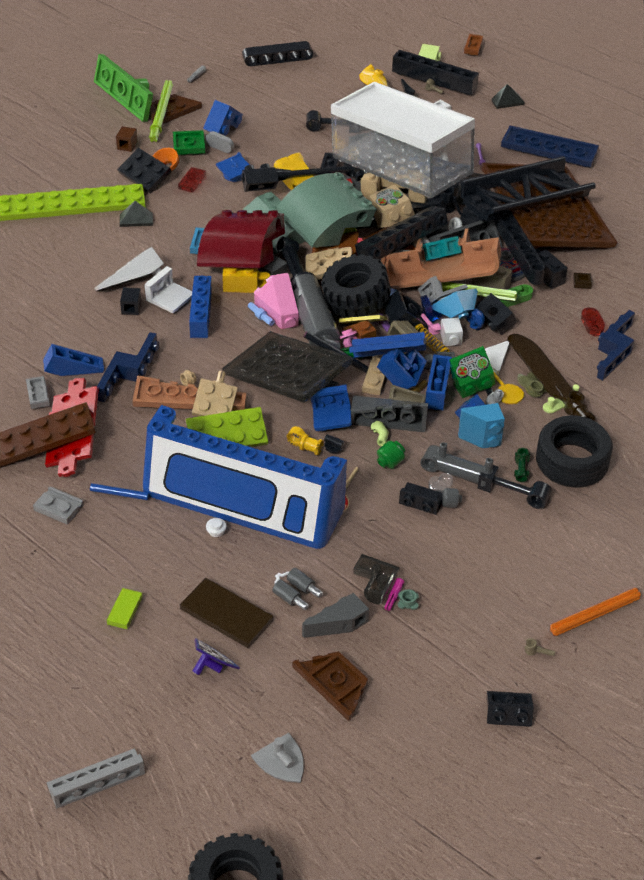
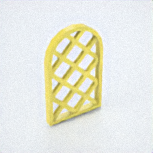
(358, 319)

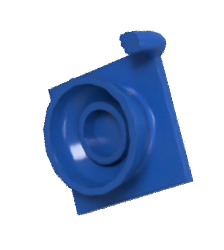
(233, 167)

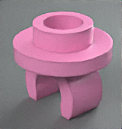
(348, 335)

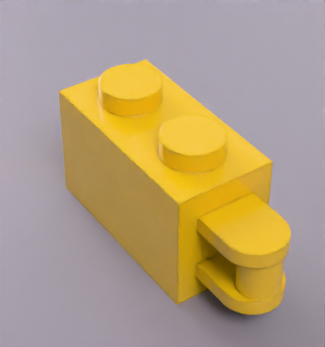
(243, 279)

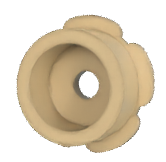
(187, 378)

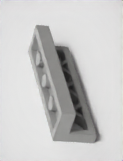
(96, 778)

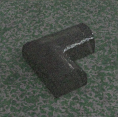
(380, 575)

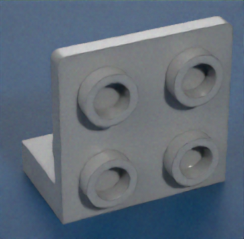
(434, 292)

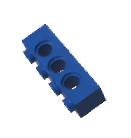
(200, 307)

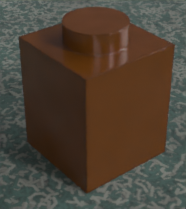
(126, 139)

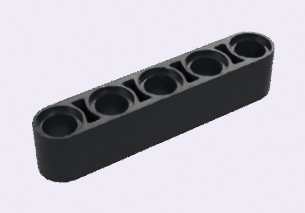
(271, 56)

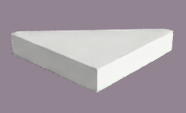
(497, 355)

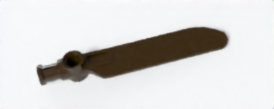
(549, 376)

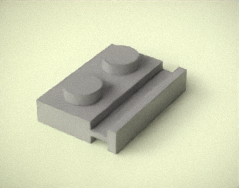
(58, 505)

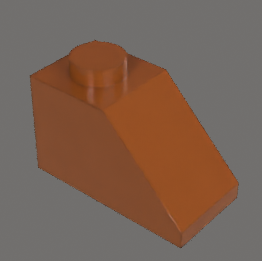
(363, 328)

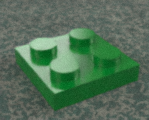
(189, 142)

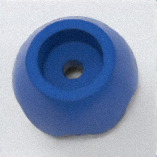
(476, 319)

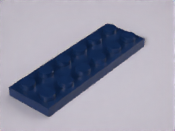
(549, 146)

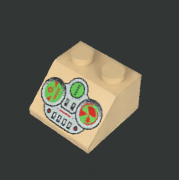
(391, 206)

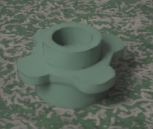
(409, 595)

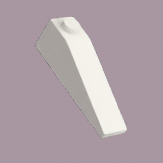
(140, 266)

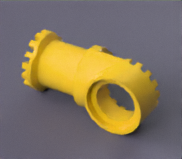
(304, 441)

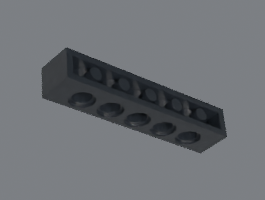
(403, 233)

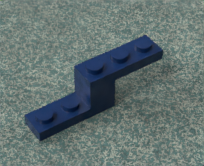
(615, 345)
(127, 366)

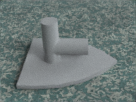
(281, 759)

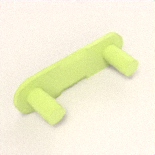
(556, 404)

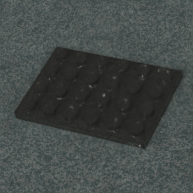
(287, 366)

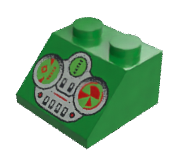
(472, 372)

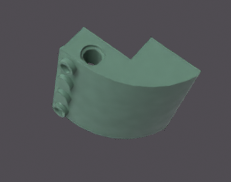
(324, 208)

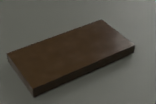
(226, 612)

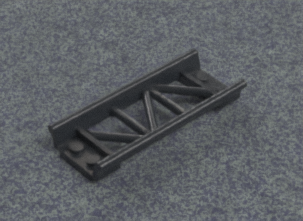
(482, 201)

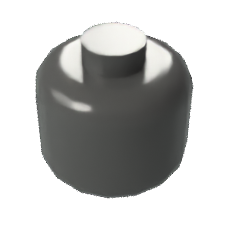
(451, 498)

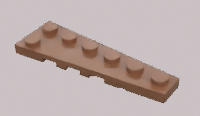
(153, 393)

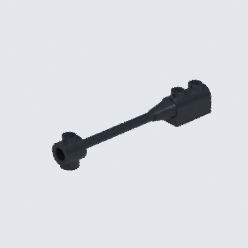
(268, 177)

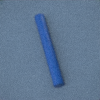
(119, 491)

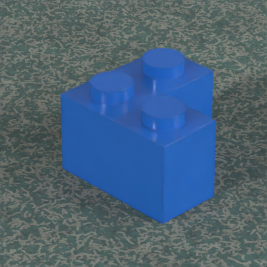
(221, 118)
(401, 368)

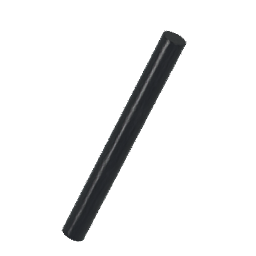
(321, 343)

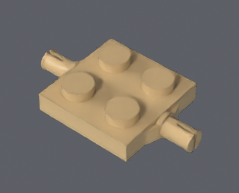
(214, 397)

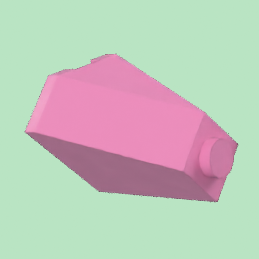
(278, 300)

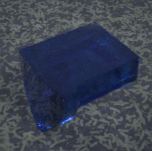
(427, 309)

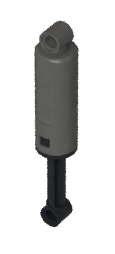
(309, 297)

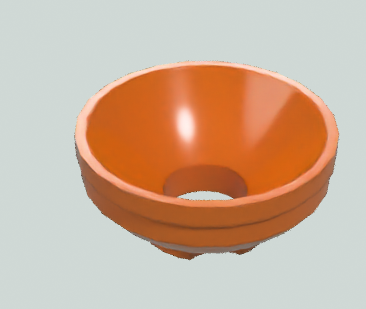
(166, 156)

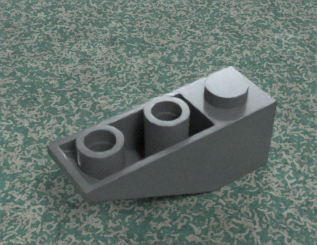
(339, 618)

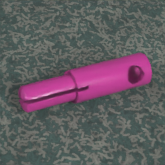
(393, 595)

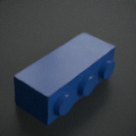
(438, 382)

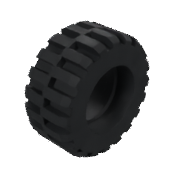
(359, 300)
(236, 854)

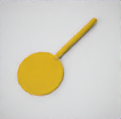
(512, 393)

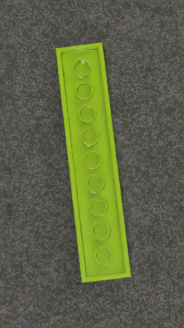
(70, 202)

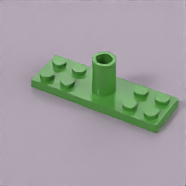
(129, 92)

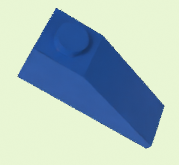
(67, 362)

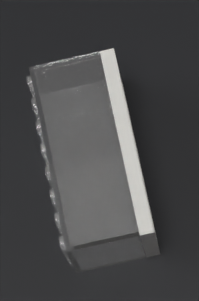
(403, 139)

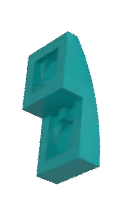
(441, 248)

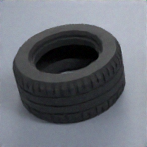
(581, 433)

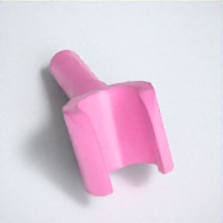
(433, 328)

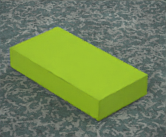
(124, 608)

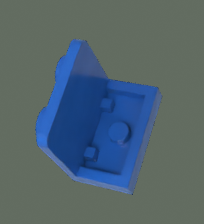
(331, 408)

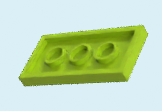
(238, 426)

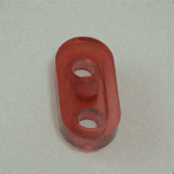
(592, 321)

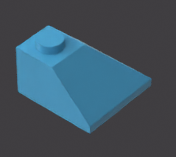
(457, 304)

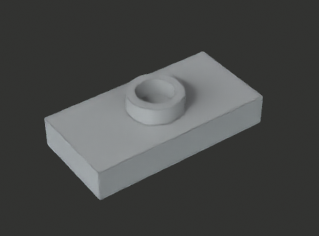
(37, 392)

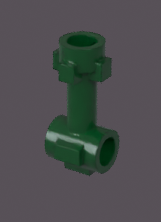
(521, 457)

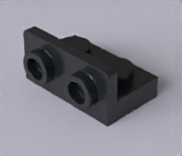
(420, 498)
(509, 708)

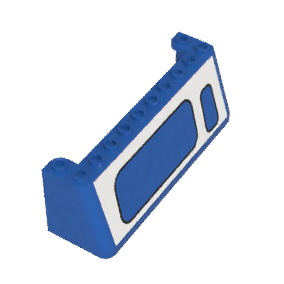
(243, 482)

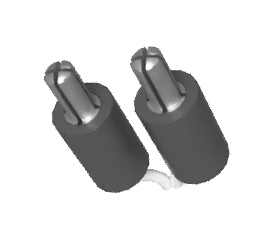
(291, 595)

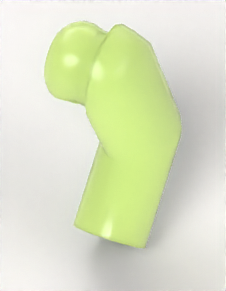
(379, 427)

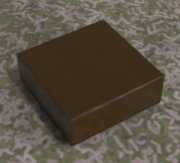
(582, 280)

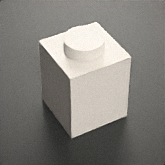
(451, 331)

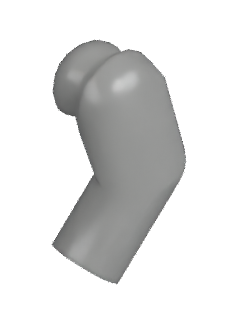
(495, 397)

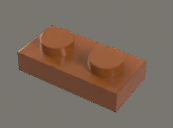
(473, 44)

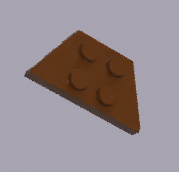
(176, 107)
(335, 680)

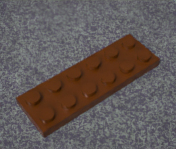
(45, 433)

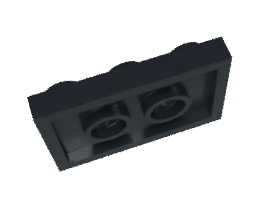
(144, 170)

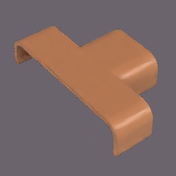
(476, 260)

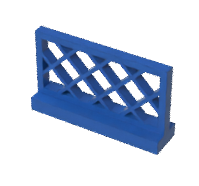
(384, 344)

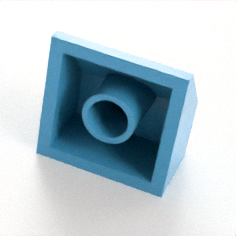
(482, 425)

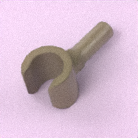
(431, 85)
(532, 648)

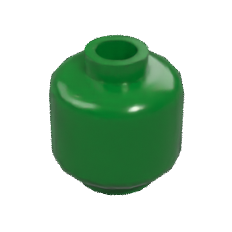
(390, 454)

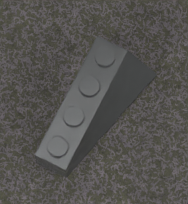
(393, 413)

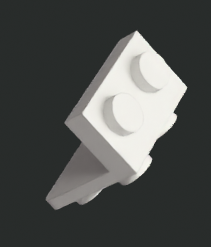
(165, 293)

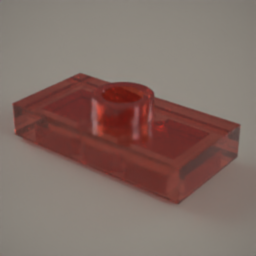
(192, 179)

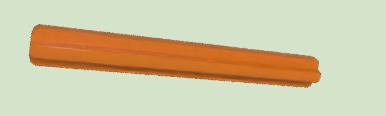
(595, 611)

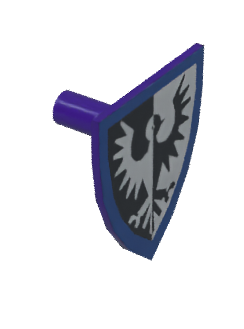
(205, 659)

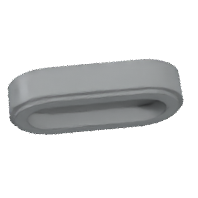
(220, 142)

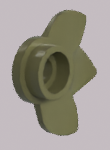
(531, 384)

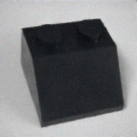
(403, 308)

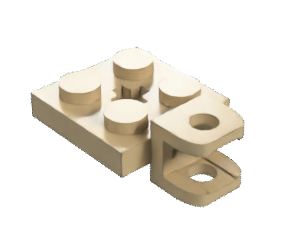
(327, 258)

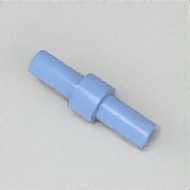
(261, 314)

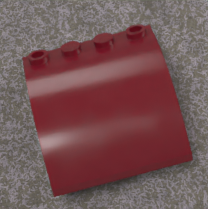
(240, 239)

